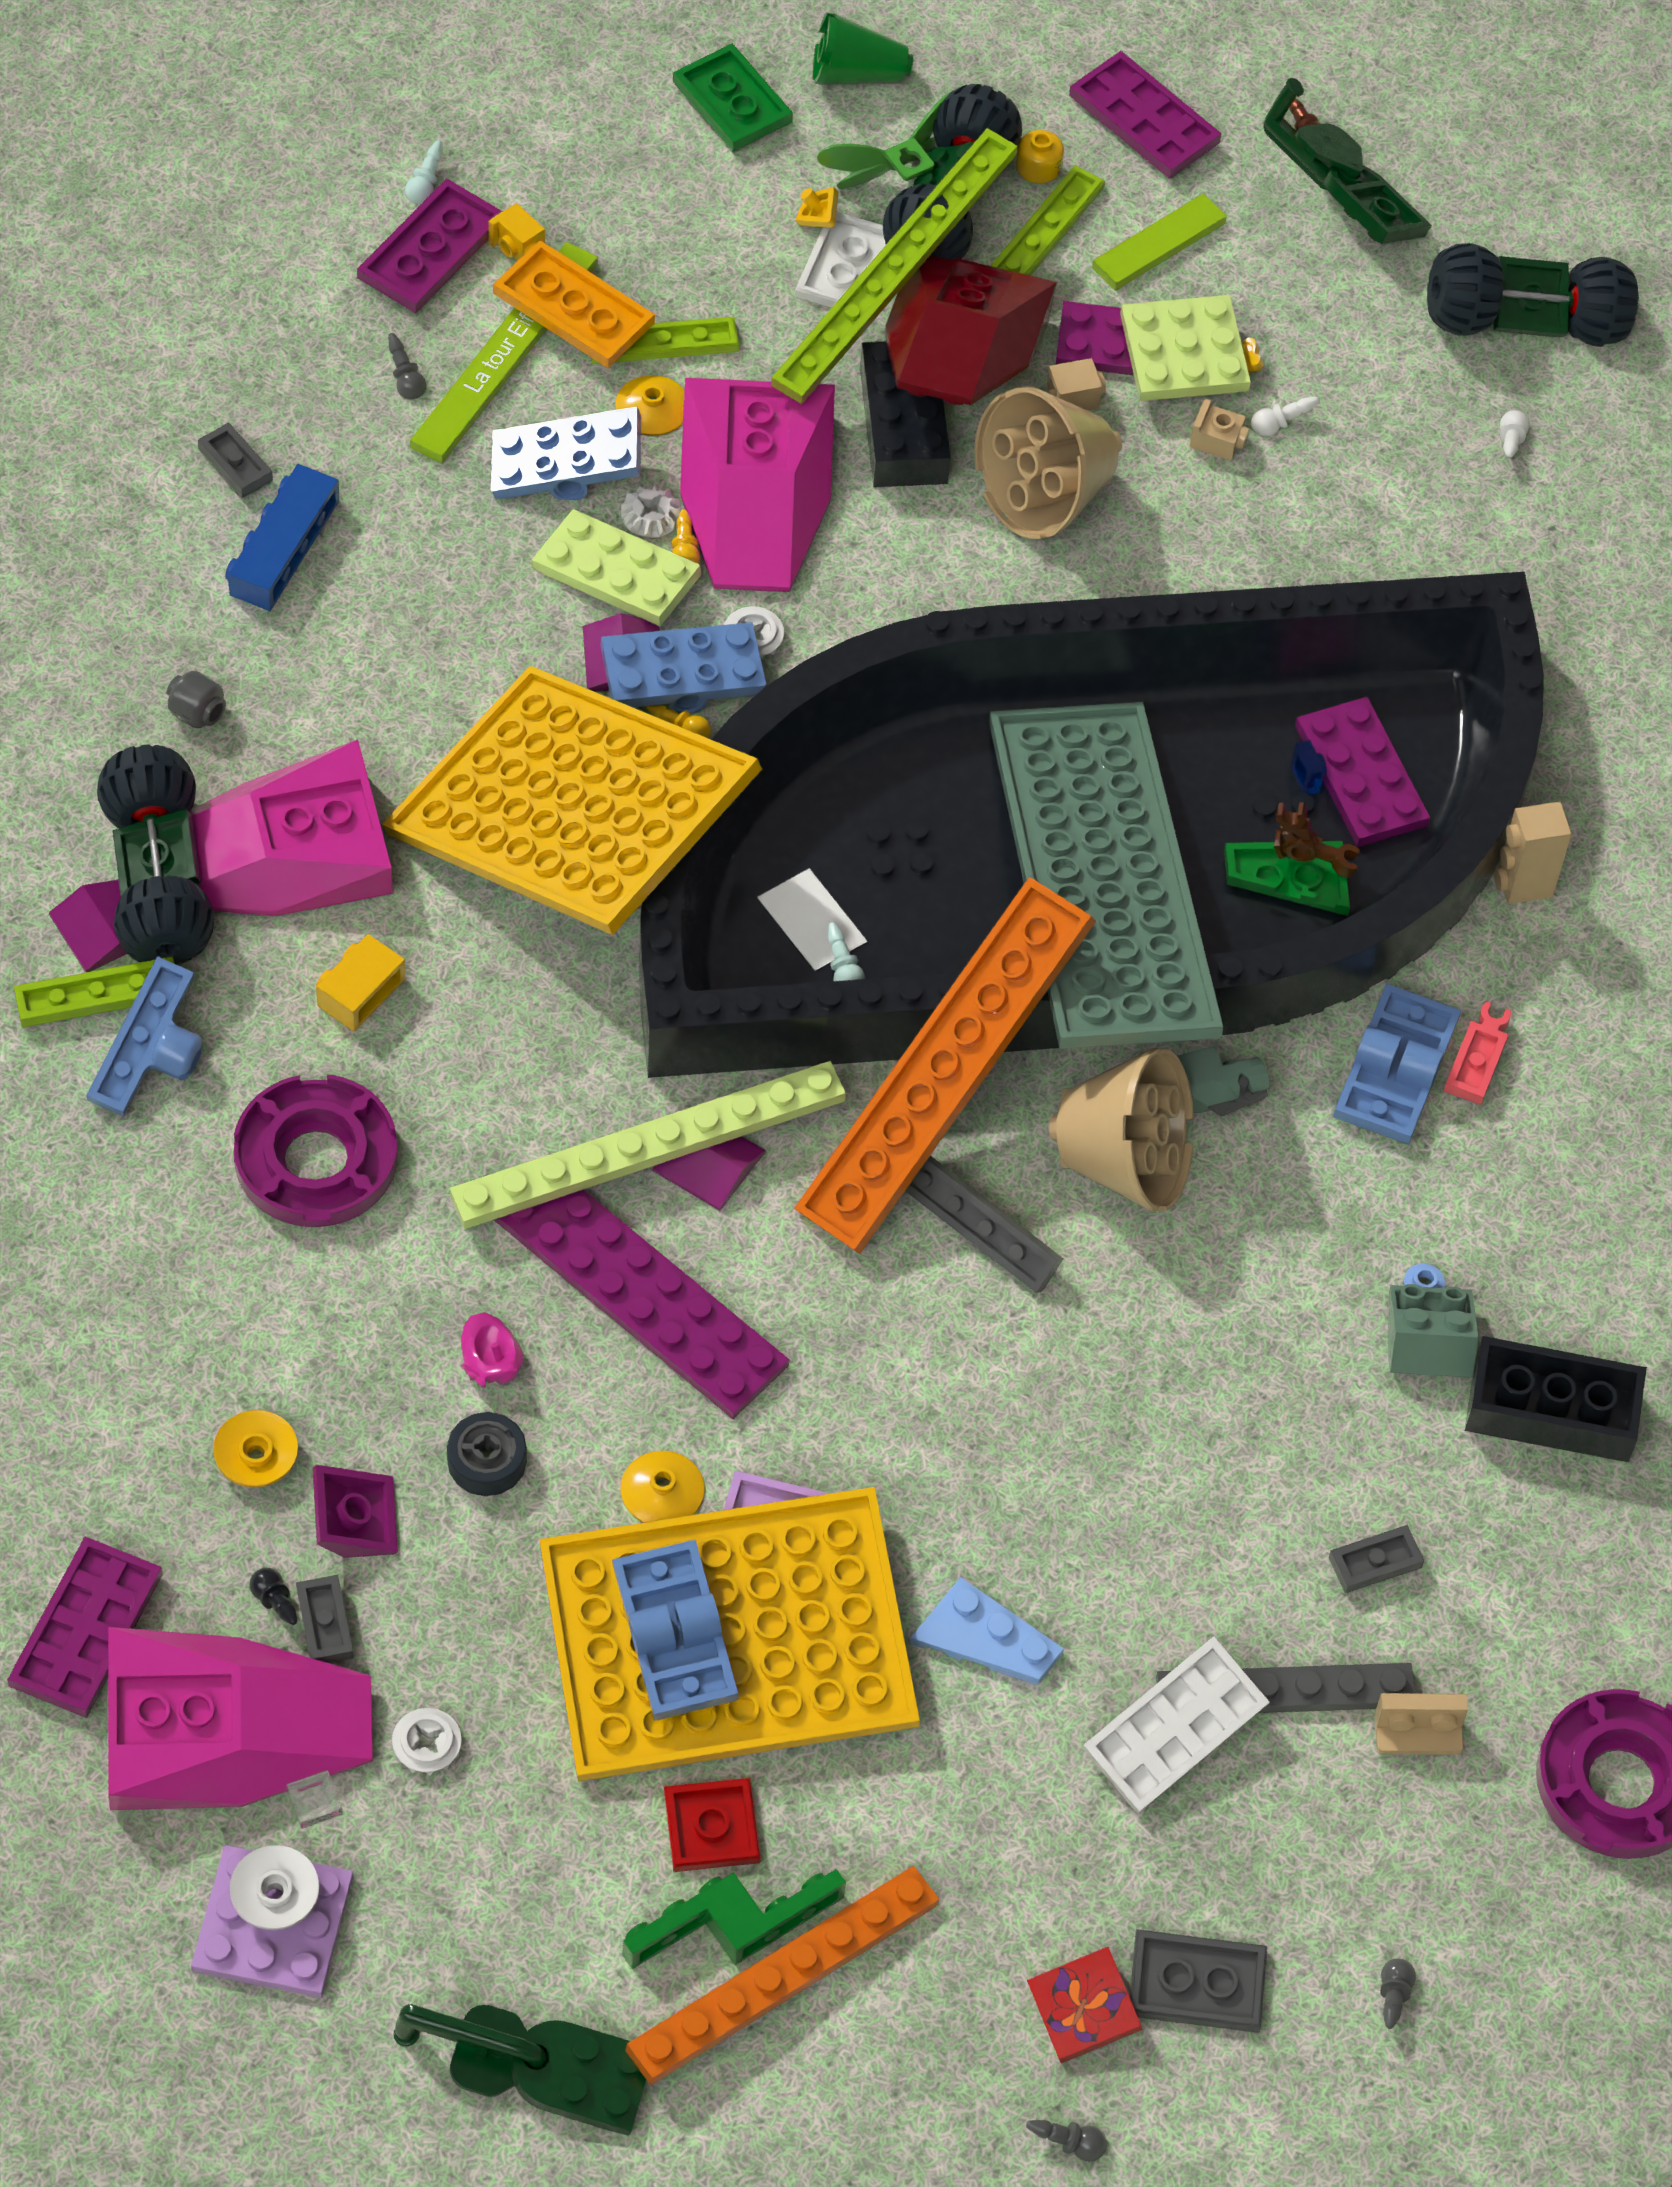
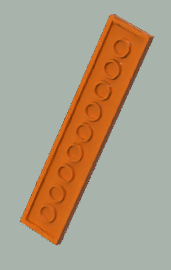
(945, 1065)

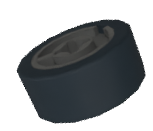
(505, 1463)

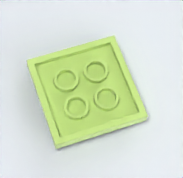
(1185, 348)

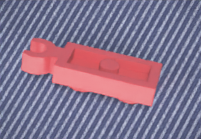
(1478, 1056)

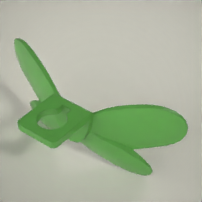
(871, 162)

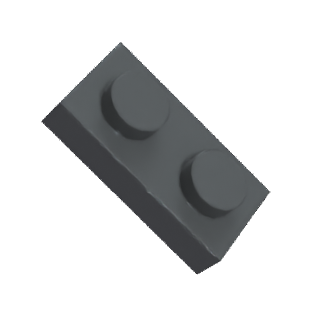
(235, 460)
(1376, 1559)
(324, 1619)

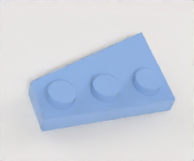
(985, 1632)

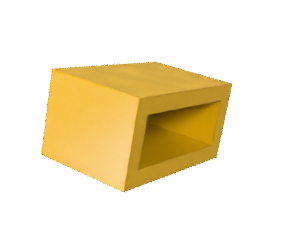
(360, 982)

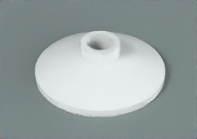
(274, 1869)

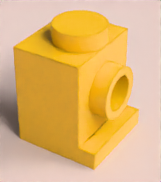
(515, 231)

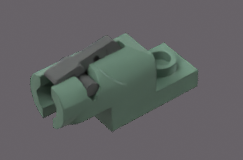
(1224, 1086)

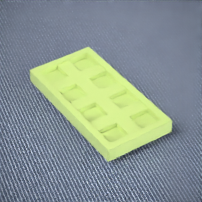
(616, 567)

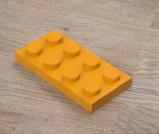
(574, 304)

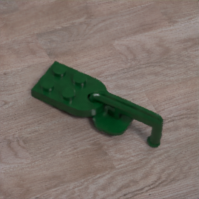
(1355, 186)
(585, 2071)

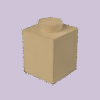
(1077, 383)

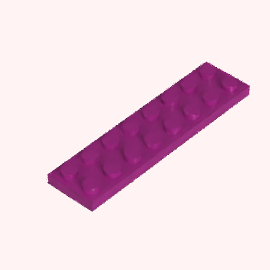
(649, 1298)

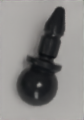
(269, 1588)

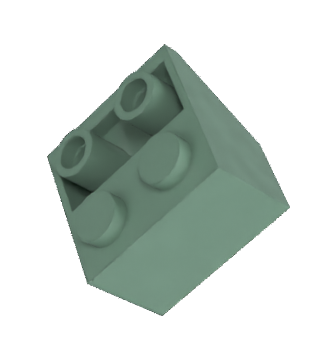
(1432, 1331)

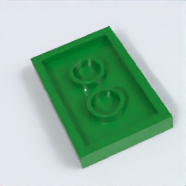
(732, 97)

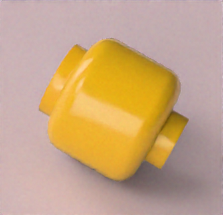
(1040, 156)

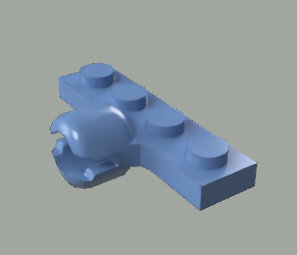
(148, 1040)

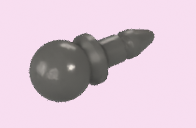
(410, 382)
(1397, 1980)
(1085, 2142)

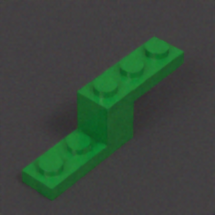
(733, 1917)

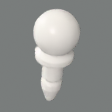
(1268, 421)
(1513, 431)

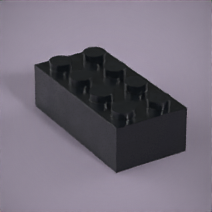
(903, 429)
(1555, 1399)

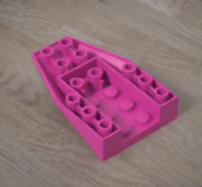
(755, 478)
(294, 839)
(225, 1720)

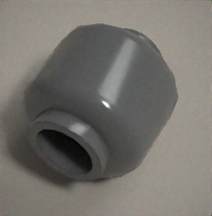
(196, 699)

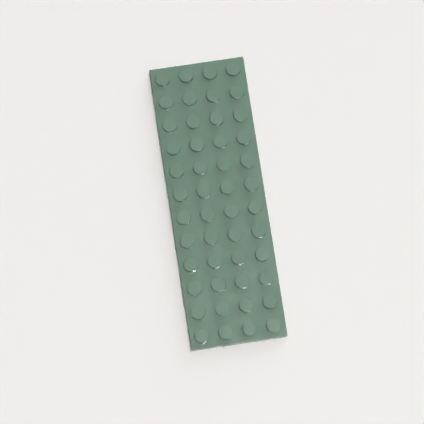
(1102, 836)

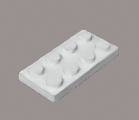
(1175, 1725)

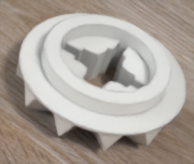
(651, 524)
(766, 622)
(430, 1723)

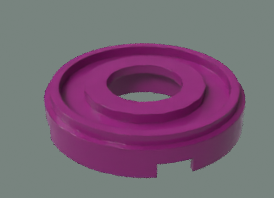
(304, 1107)
(1581, 1734)

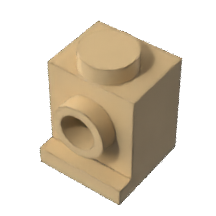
(1218, 431)

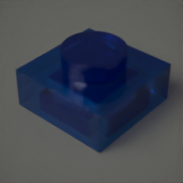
(1308, 767)

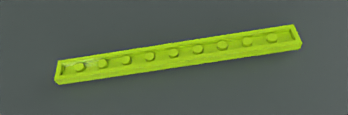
(893, 267)

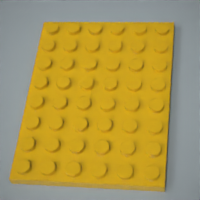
(572, 798)
(801, 1617)

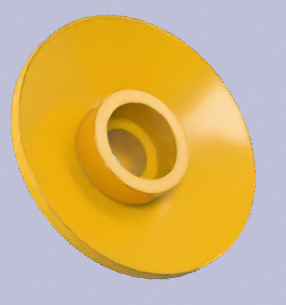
(657, 415)
(251, 1432)
(652, 1502)

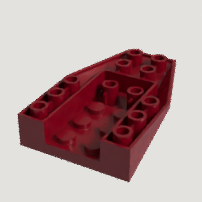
(965, 328)

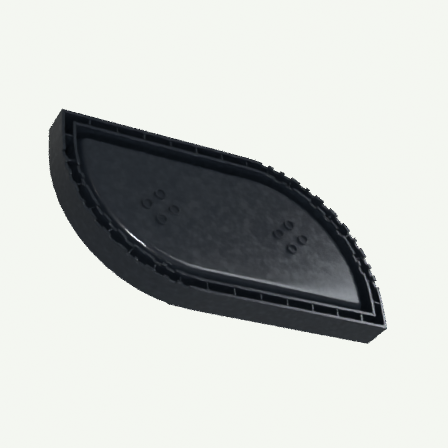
(900, 810)

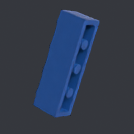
(282, 537)

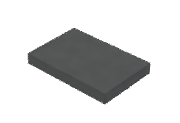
(1198, 1980)

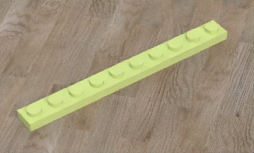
(647, 1144)

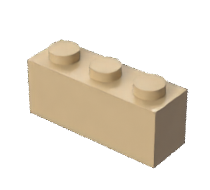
(1533, 853)

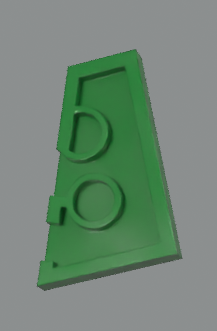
(1310, 883)

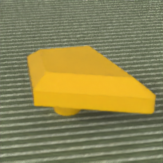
(818, 208)

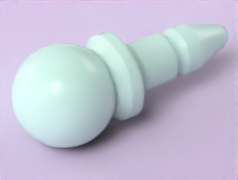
(421, 185)
(844, 963)

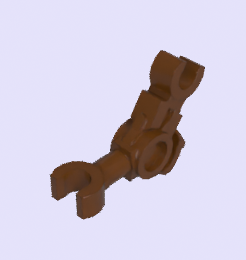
(1304, 845)

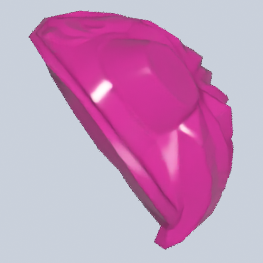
(490, 1350)

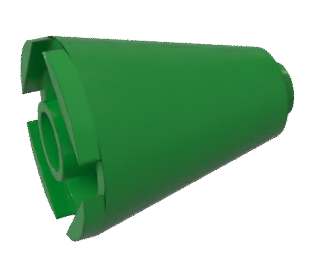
(857, 55)

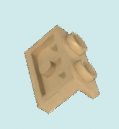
(1420, 1723)

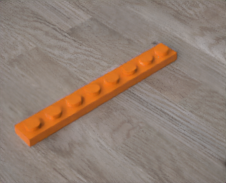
(781, 1975)

